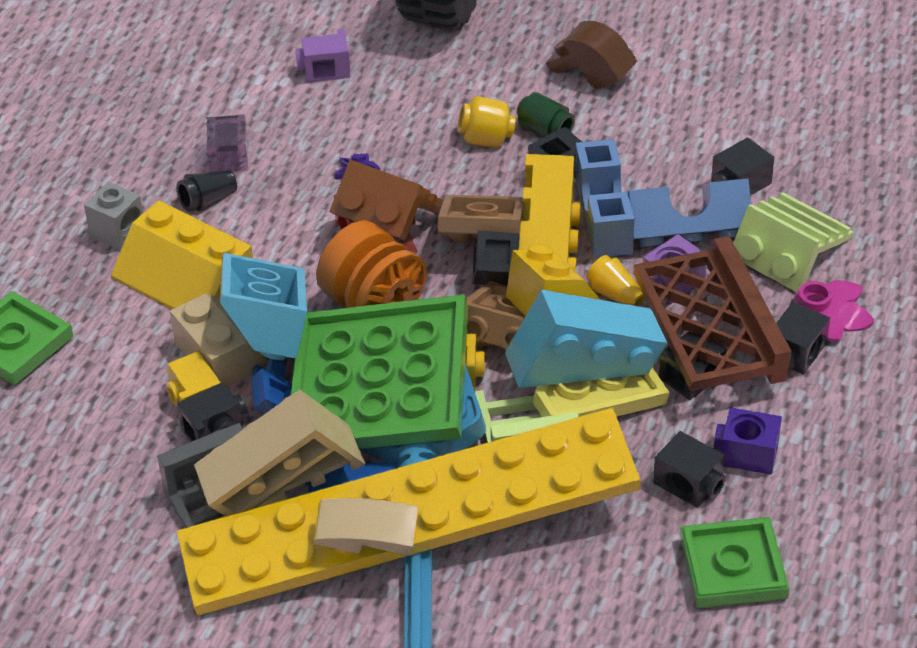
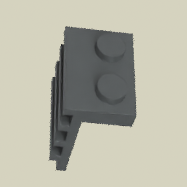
(181, 480)

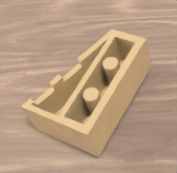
(275, 454)

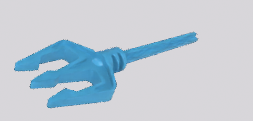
(419, 565)

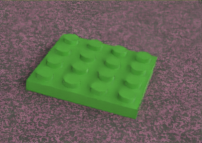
(388, 368)

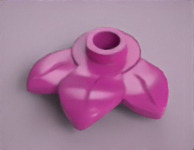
(838, 302)

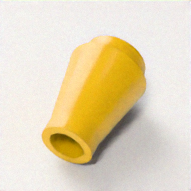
(614, 281)

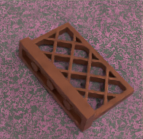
(747, 311)

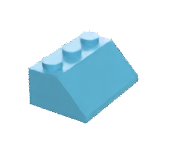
(265, 303)

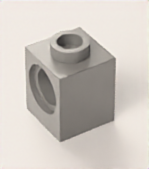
(112, 213)

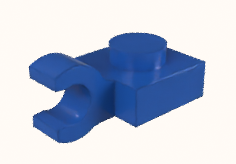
(269, 385)

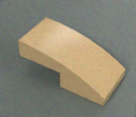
(368, 522)

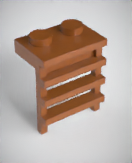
(381, 199)

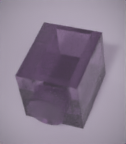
(227, 143)

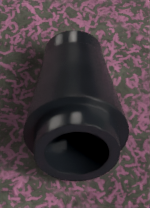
(205, 188)

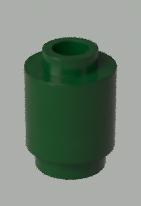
(543, 115)

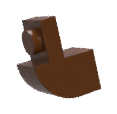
(596, 51)

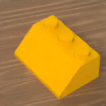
(174, 256)

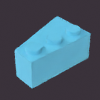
(583, 340)

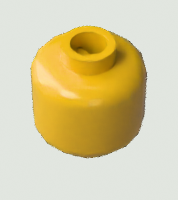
(486, 122)

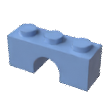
(603, 203)
(721, 212)

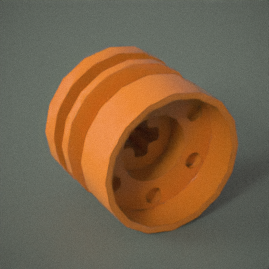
(369, 268)

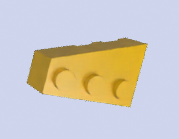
(550, 206)

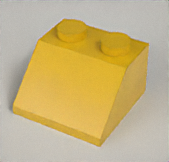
(544, 270)

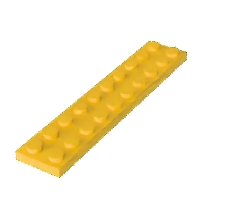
(455, 498)

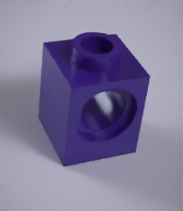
(749, 440)

